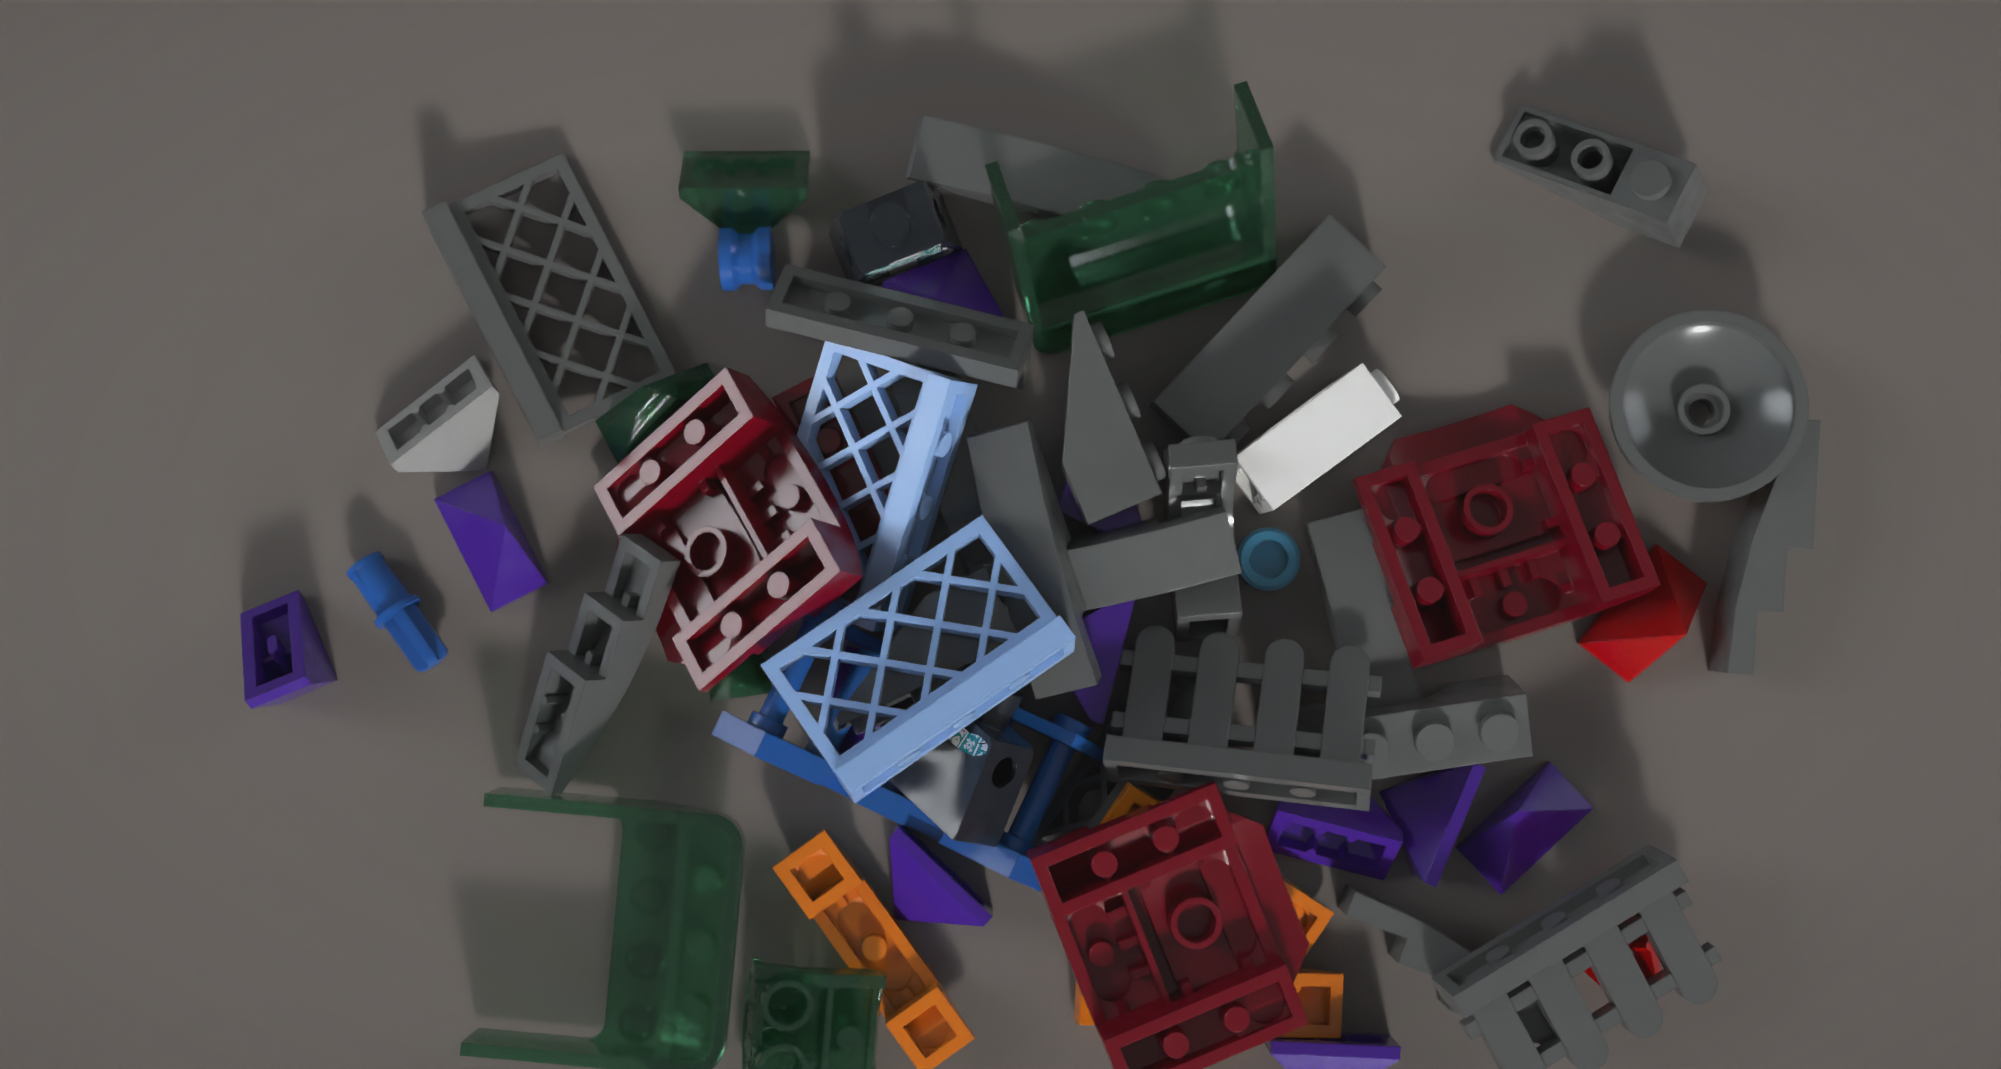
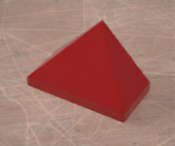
(1644, 628)

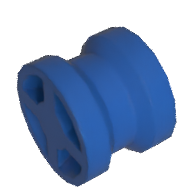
(746, 258)

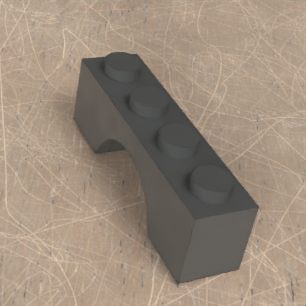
(1450, 729)

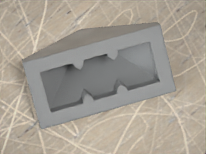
(446, 425)

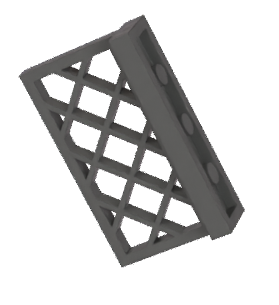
(495, 310)

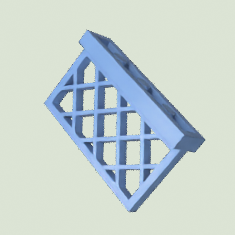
(923, 463)
(952, 705)

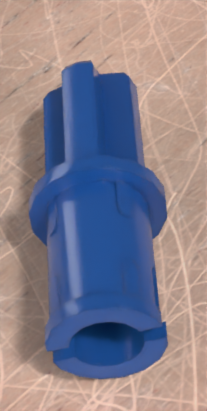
(398, 612)

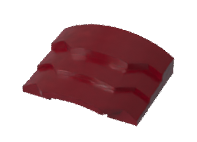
(744, 516)
(1501, 531)
(1176, 931)

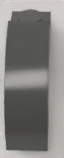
(1200, 478)

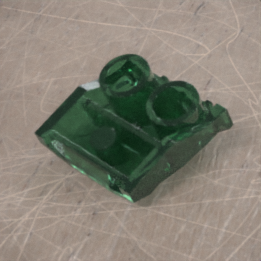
(811, 1017)

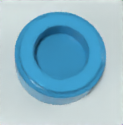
(1268, 559)

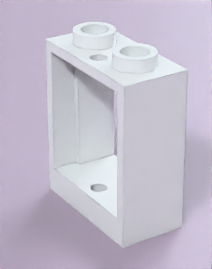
(1316, 437)

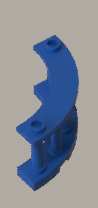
(764, 739)

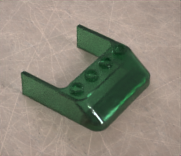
(1150, 249)
(668, 939)

